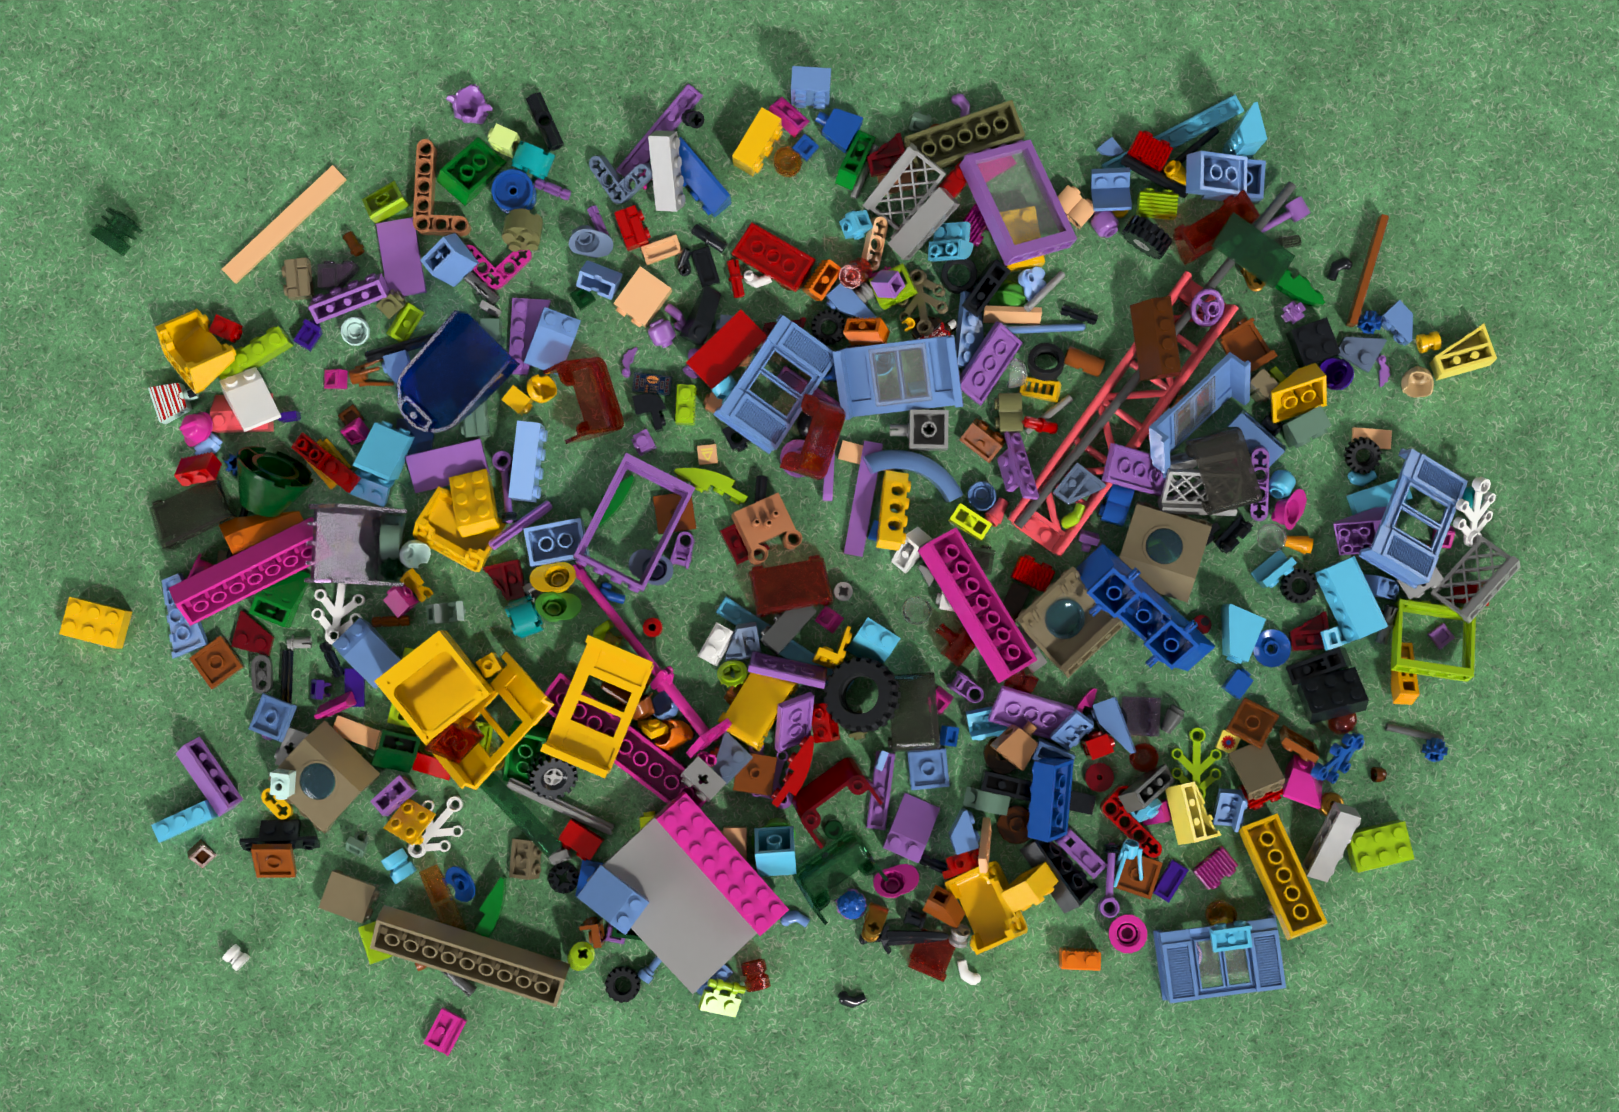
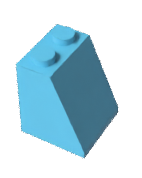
(384, 451)
(1239, 632)
(873, 642)
(775, 851)

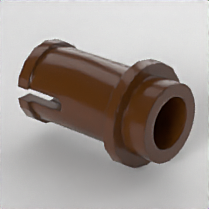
(356, 248)

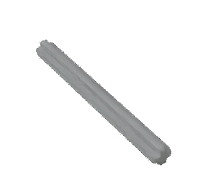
(562, 807)

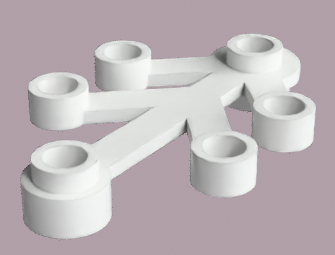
(1472, 535)
(337, 612)
(434, 830)

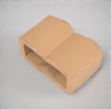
(1075, 207)

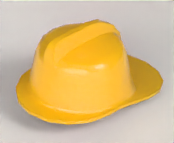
(553, 577)

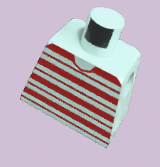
(171, 401)

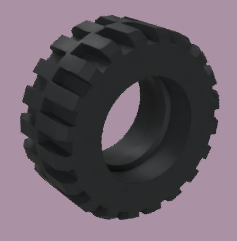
(837, 689)

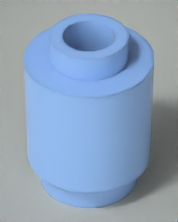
(211, 444)

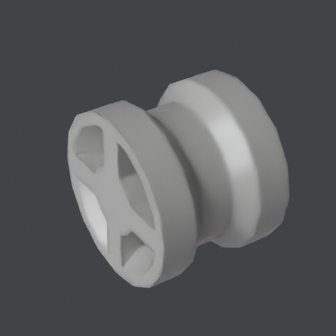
(865, 293)
(843, 593)
(959, 936)

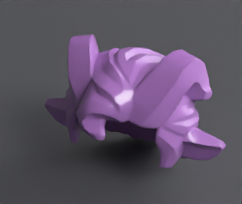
(469, 105)

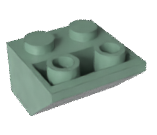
(1308, 425)

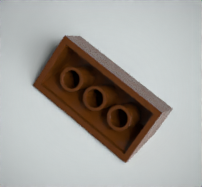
(1155, 339)

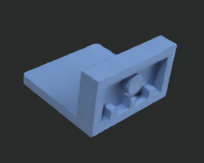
(1111, 189)

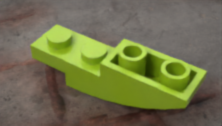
(704, 479)

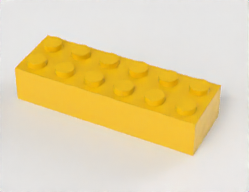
(1282, 877)

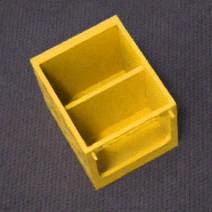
(434, 685)

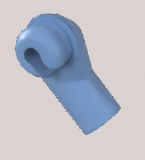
(794, 916)

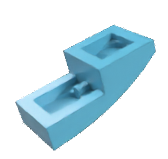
(1333, 638)

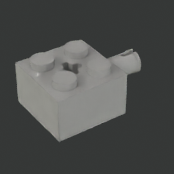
(915, 430)

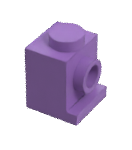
(643, 442)

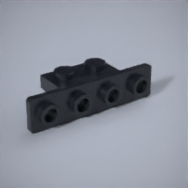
(281, 833)

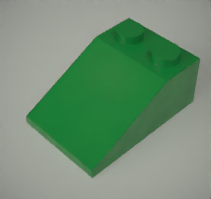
(470, 171)
(519, 757)

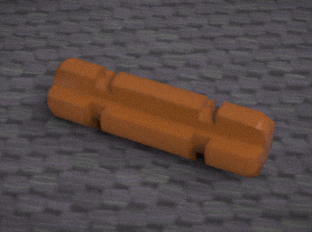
(389, 621)

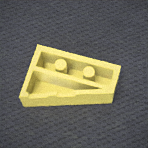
(1466, 355)
(1189, 814)

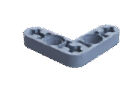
(622, 185)

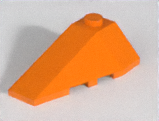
(250, 530)

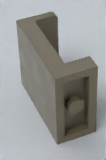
(1257, 770)
(349, 897)

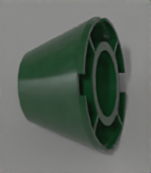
(270, 480)

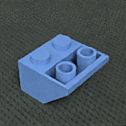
(450, 260)
(962, 833)

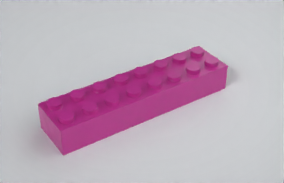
(244, 573)
(977, 605)
(721, 863)

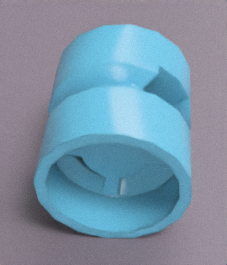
(724, 388)
(398, 865)

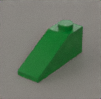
(854, 160)

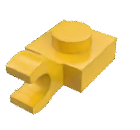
(414, 582)

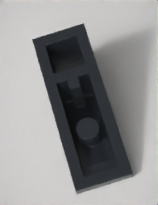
(985, 287)
(701, 317)
(1319, 665)

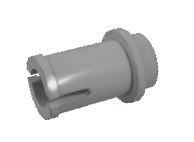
(299, 642)

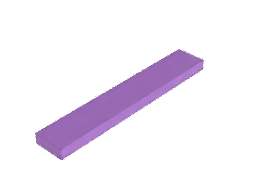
(667, 122)
(862, 504)

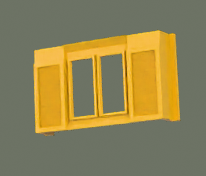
(524, 699)
(584, 745)

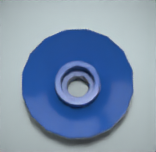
(1280, 644)
(461, 882)

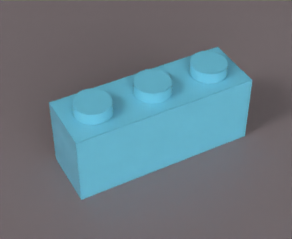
(1373, 497)
(184, 821)

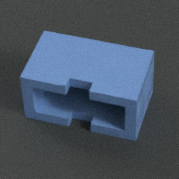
(599, 279)
(1050, 750)

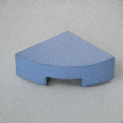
(1110, 148)

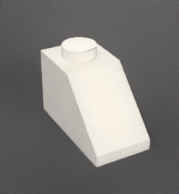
(908, 552)

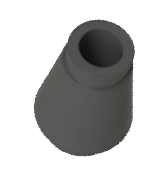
(1172, 718)

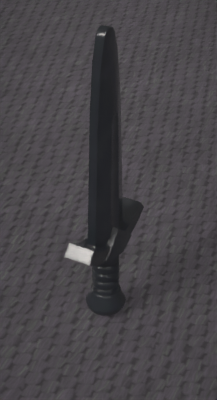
(897, 937)

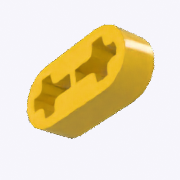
(274, 806)

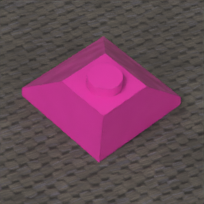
(1300, 784)

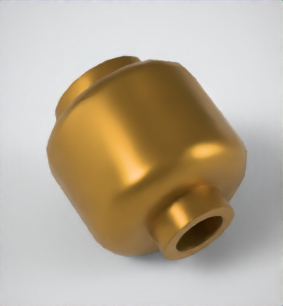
(1327, 797)

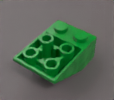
(281, 600)

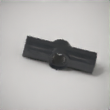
(540, 111)

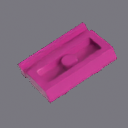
(445, 1031)

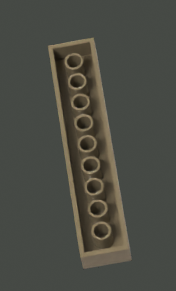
(469, 955)

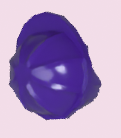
(1338, 373)

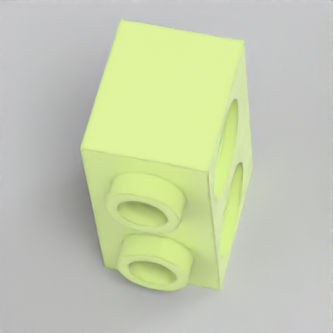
(503, 140)

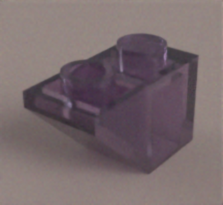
(336, 275)

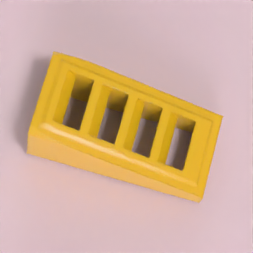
(1056, 393)

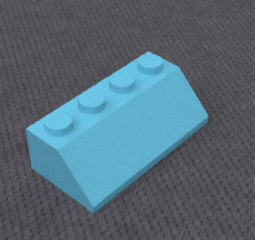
(1247, 135)
(1350, 599)

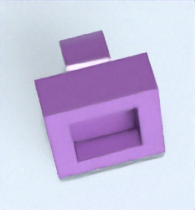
(1088, 539)

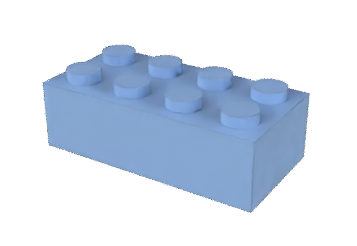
(527, 461)

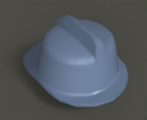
(590, 242)
(639, 561)

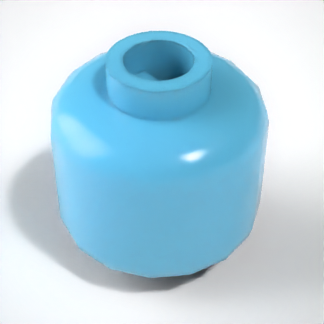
(1281, 484)

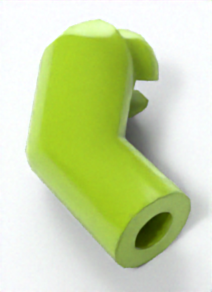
(1074, 517)
(600, 631)

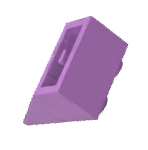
(1358, 530)

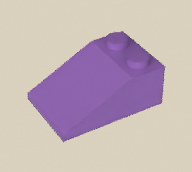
(911, 828)

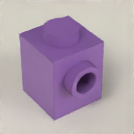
(887, 284)

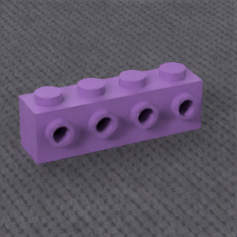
(348, 298)
(209, 776)

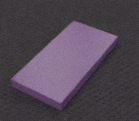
(401, 256)
(989, 363)
(435, 466)
(1132, 470)
(787, 670)
(1020, 707)

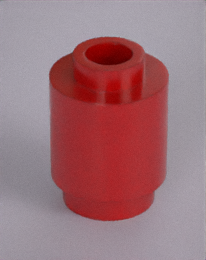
(659, 627)

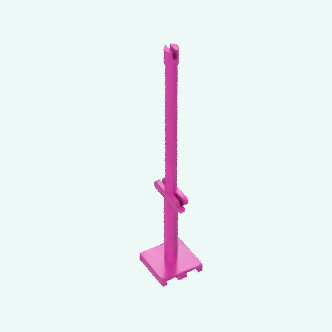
(663, 678)

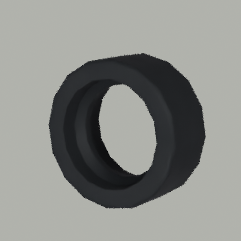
(958, 289)
(1048, 374)

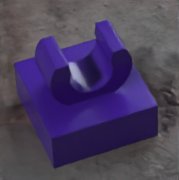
(317, 689)

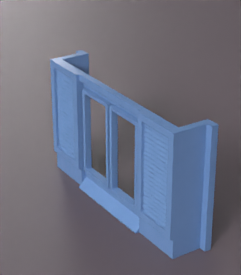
(754, 416)
(1396, 550)

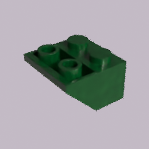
(395, 750)

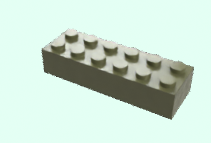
(952, 140)

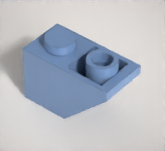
(1399, 321)
(1382, 587)

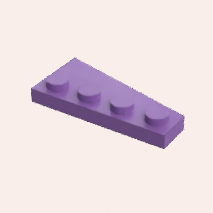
(524, 320)

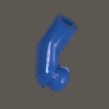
(610, 595)

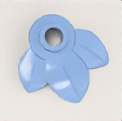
(1032, 281)

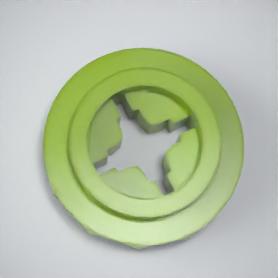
(738, 668)

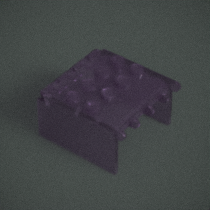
(348, 544)

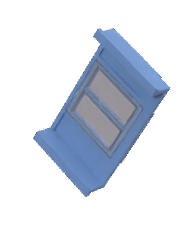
(898, 376)
(1224, 381)
(1194, 972)

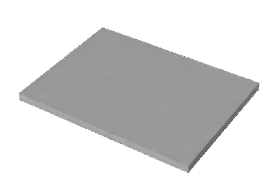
(686, 915)

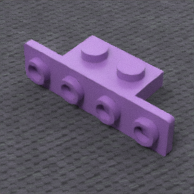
(1016, 467)

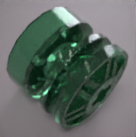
(116, 231)

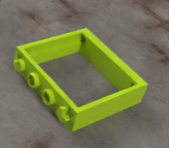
(1400, 664)

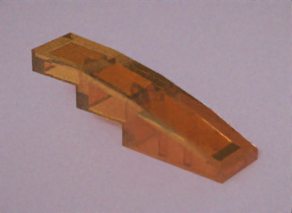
(441, 897)

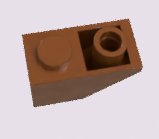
(944, 907)

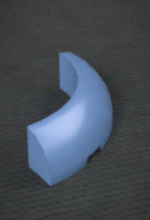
(918, 464)

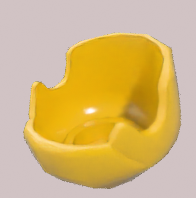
(541, 388)

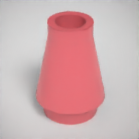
(996, 512)

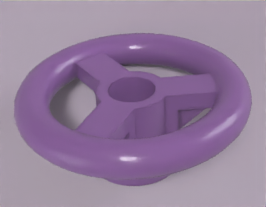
(1216, 308)

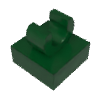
(582, 298)

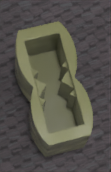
(1009, 412)

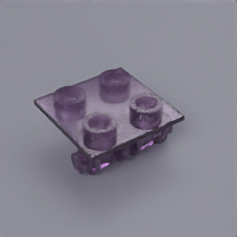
(1142, 715)

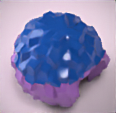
(851, 904)

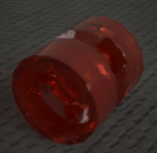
(855, 273)
(1022, 681)
(755, 974)

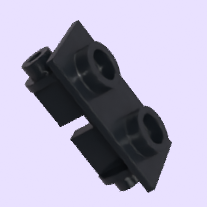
(1227, 540)

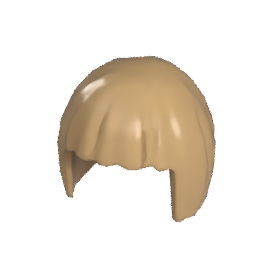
(1417, 382)

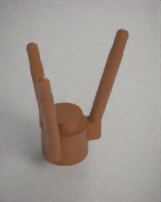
(360, 374)

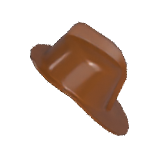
(644, 708)

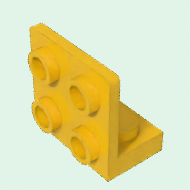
(826, 656)

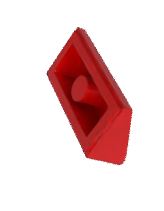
(430, 765)

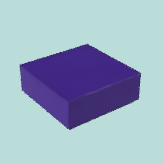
(290, 416)

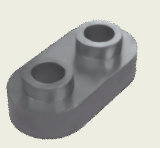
(260, 674)

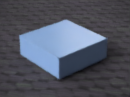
(881, 760)

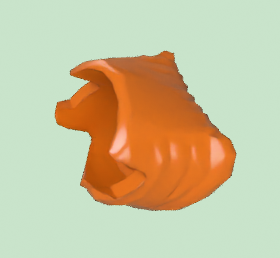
(677, 734)

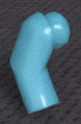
(1361, 480)

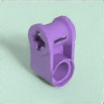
(683, 551)
(965, 687)

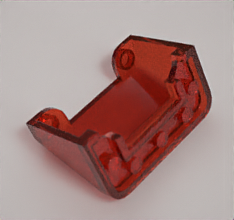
(820, 439)
(790, 586)

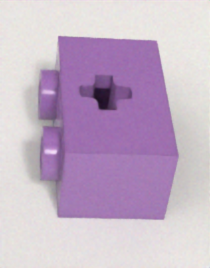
(393, 795)

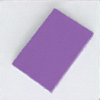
(793, 721)

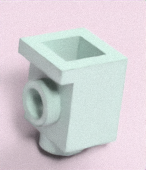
(287, 779)

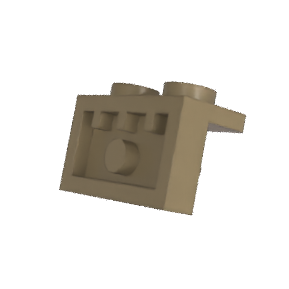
(524, 860)

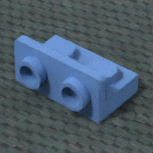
(1072, 729)

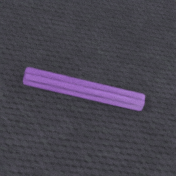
(518, 526)

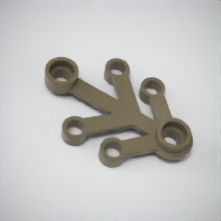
(921, 299)

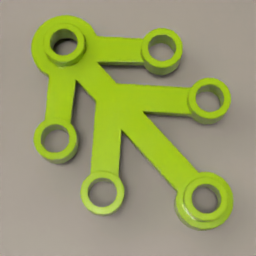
(1195, 767)

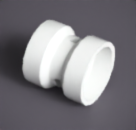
(236, 957)

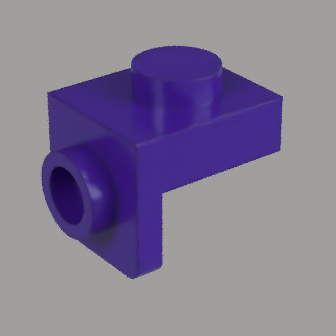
(308, 334)

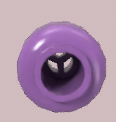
(1104, 223)
(661, 332)

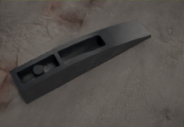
(1020, 789)

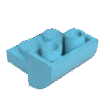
(951, 242)

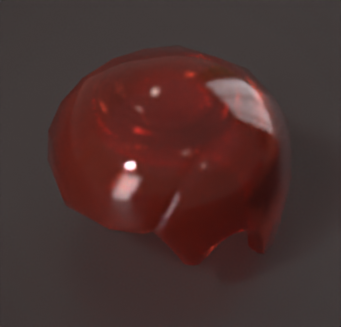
(1342, 724)
(1147, 760)

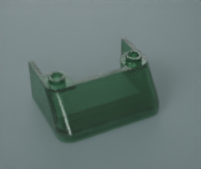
(833, 866)

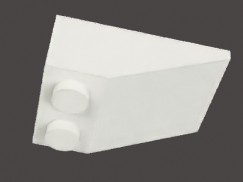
(249, 399)

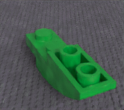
(1299, 290)

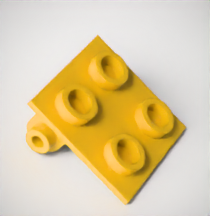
(410, 822)

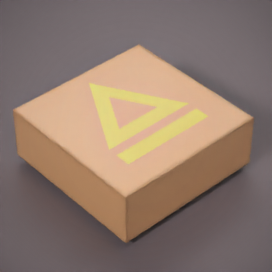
(707, 454)

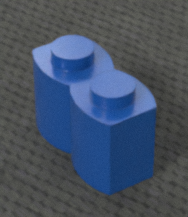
(1116, 505)

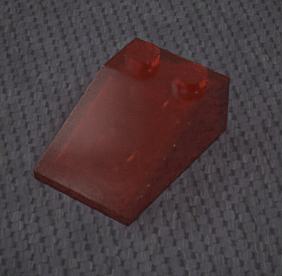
(456, 740)

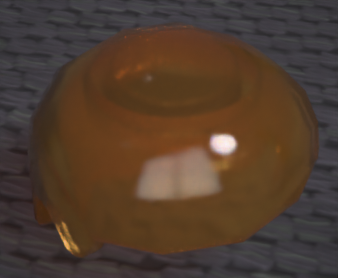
(785, 155)
(1227, 915)

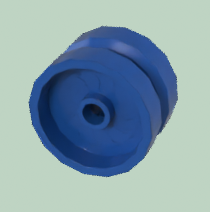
(509, 182)

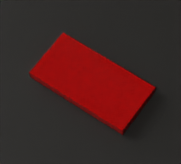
(773, 257)
(726, 349)

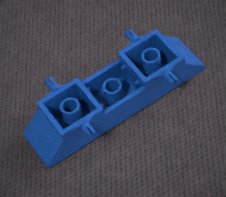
(1143, 610)

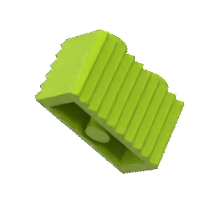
(1157, 204)
(685, 404)

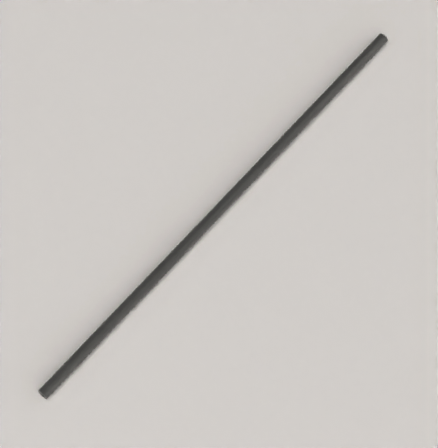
(1135, 379)

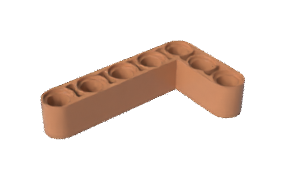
(429, 196)

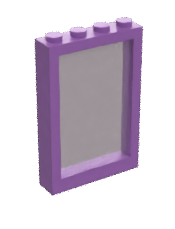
(1017, 201)

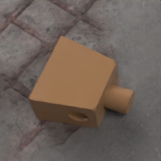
(1016, 744)

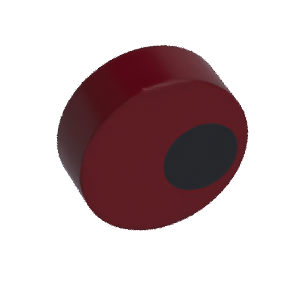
(1204, 623)

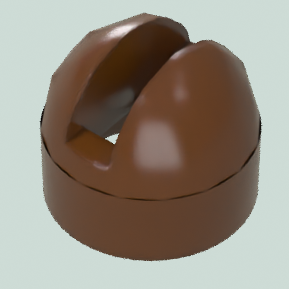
(1381, 774)

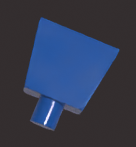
(840, 127)

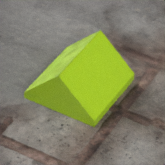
(385, 202)

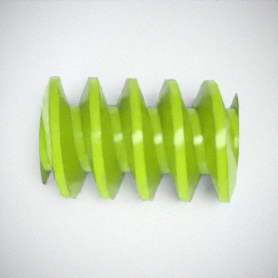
(580, 964)

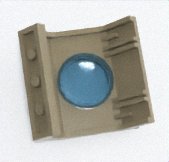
(1165, 549)
(1064, 627)
(327, 776)

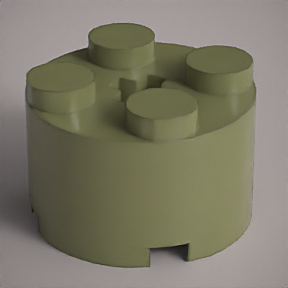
(522, 230)

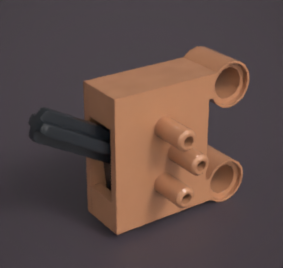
(764, 521)

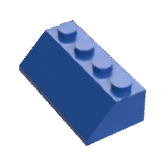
(702, 182)
(1050, 798)

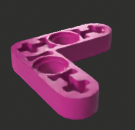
(499, 270)

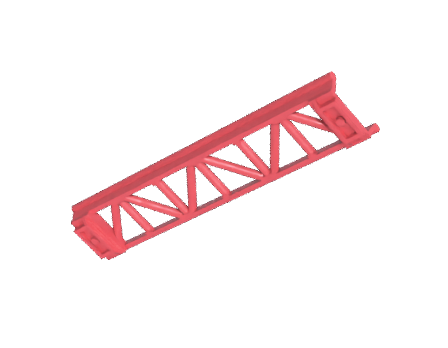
(1049, 533)

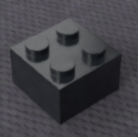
(1313, 343)

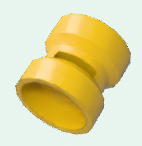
(1428, 342)

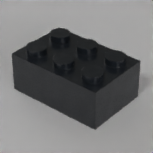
(1332, 695)

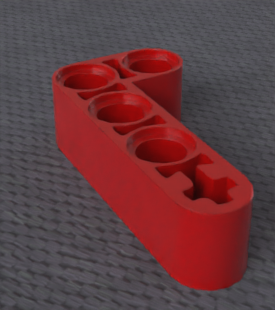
(1132, 824)

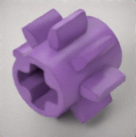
(1293, 312)

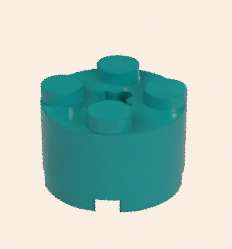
(532, 158)
(524, 617)

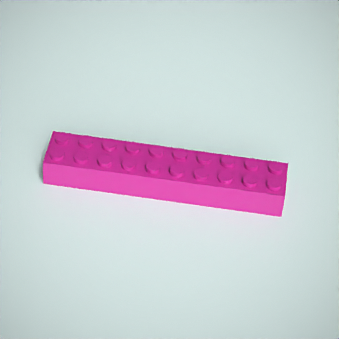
(637, 753)

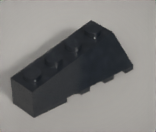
(1073, 886)

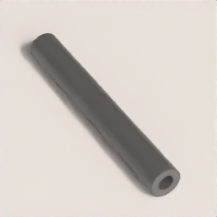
(1412, 732)

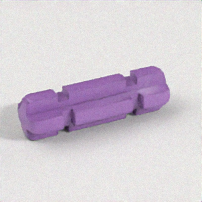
(552, 189)
(597, 219)

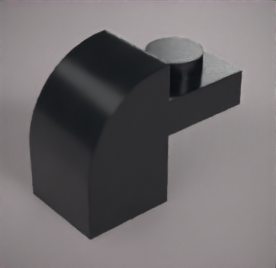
(650, 404)

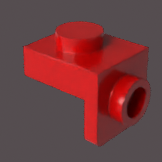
(226, 328)

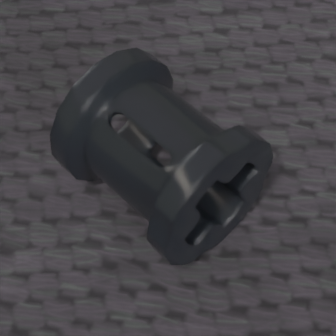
(698, 120)
(1274, 428)
(921, 917)

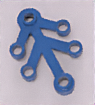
(1340, 761)

